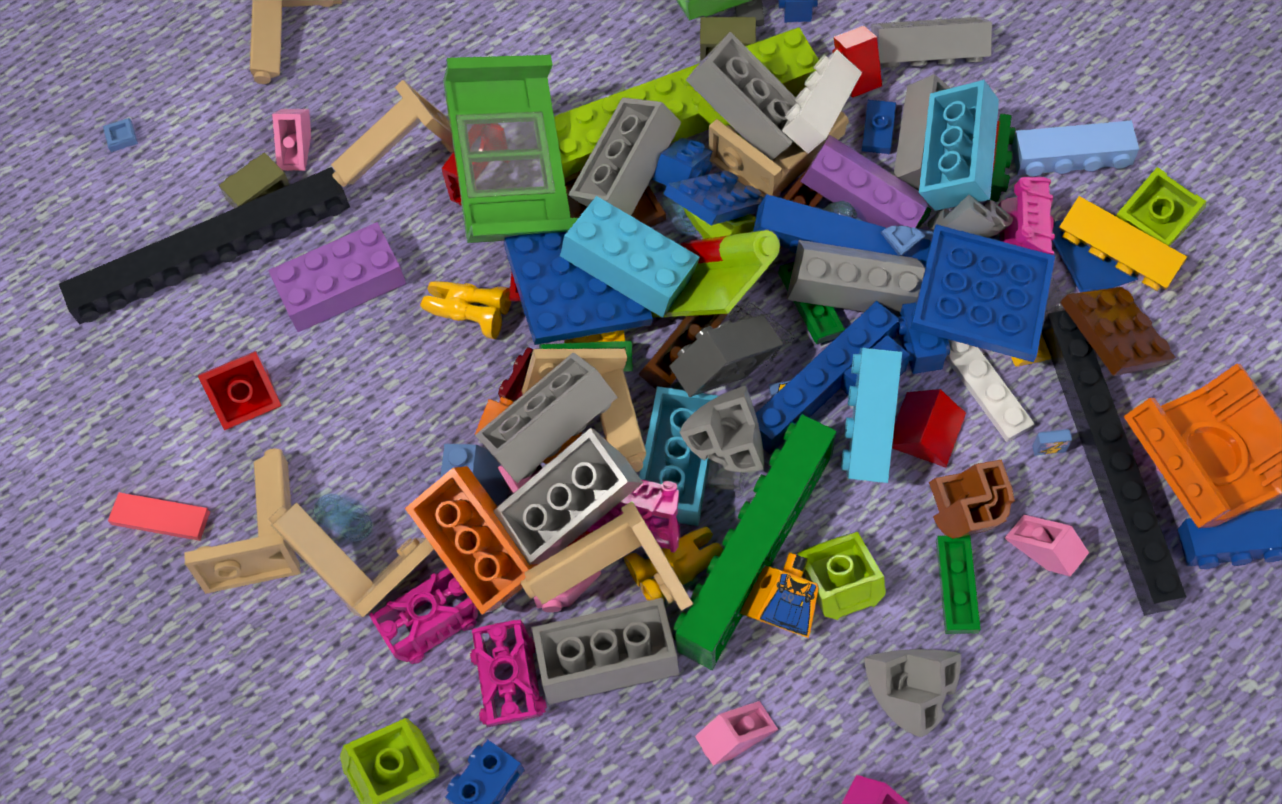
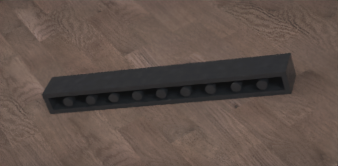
(203, 246)
(1113, 466)

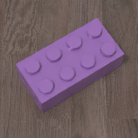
(337, 277)

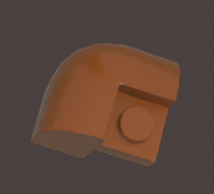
(972, 499)

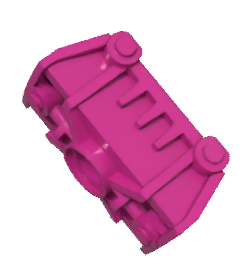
(1031, 215)
(652, 500)
(429, 629)
(523, 674)

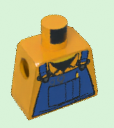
(784, 597)

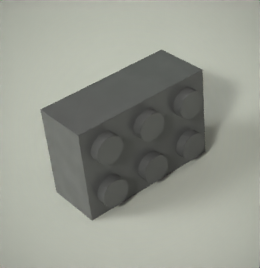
(725, 354)

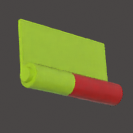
(724, 272)

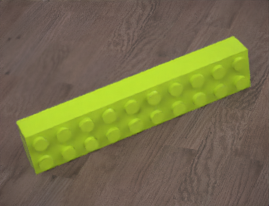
(579, 129)

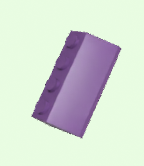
(872, 191)

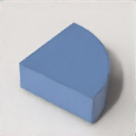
(902, 237)

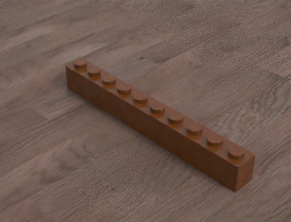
(657, 369)

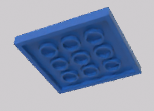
(984, 293)
(561, 297)

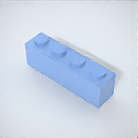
(1075, 148)

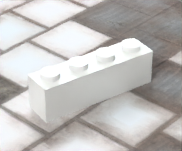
(821, 101)

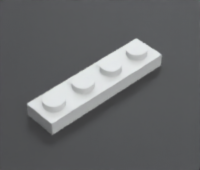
(989, 390)

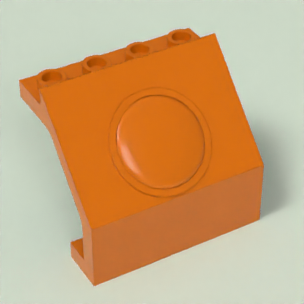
(1215, 447)

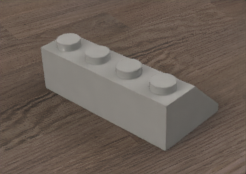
(933, 40)
(745, 95)
(913, 129)
(626, 154)
(853, 277)
(546, 416)
(567, 497)
(605, 651)

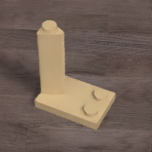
(266, 35)
(389, 131)
(756, 169)
(619, 420)
(599, 551)
(256, 558)
(337, 568)

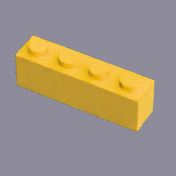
(1122, 243)

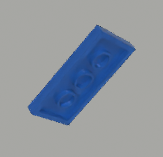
(715, 197)

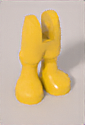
(454, 302)
(686, 562)

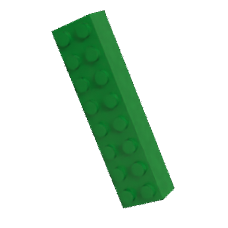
(755, 541)

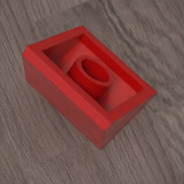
(240, 390)
(928, 426)

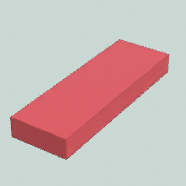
(159, 516)

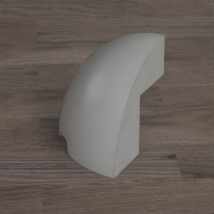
(973, 218)
(726, 432)
(913, 685)

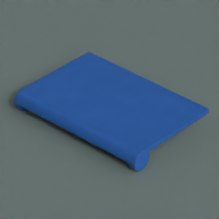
(1085, 269)

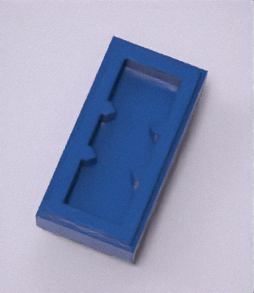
(878, 126)

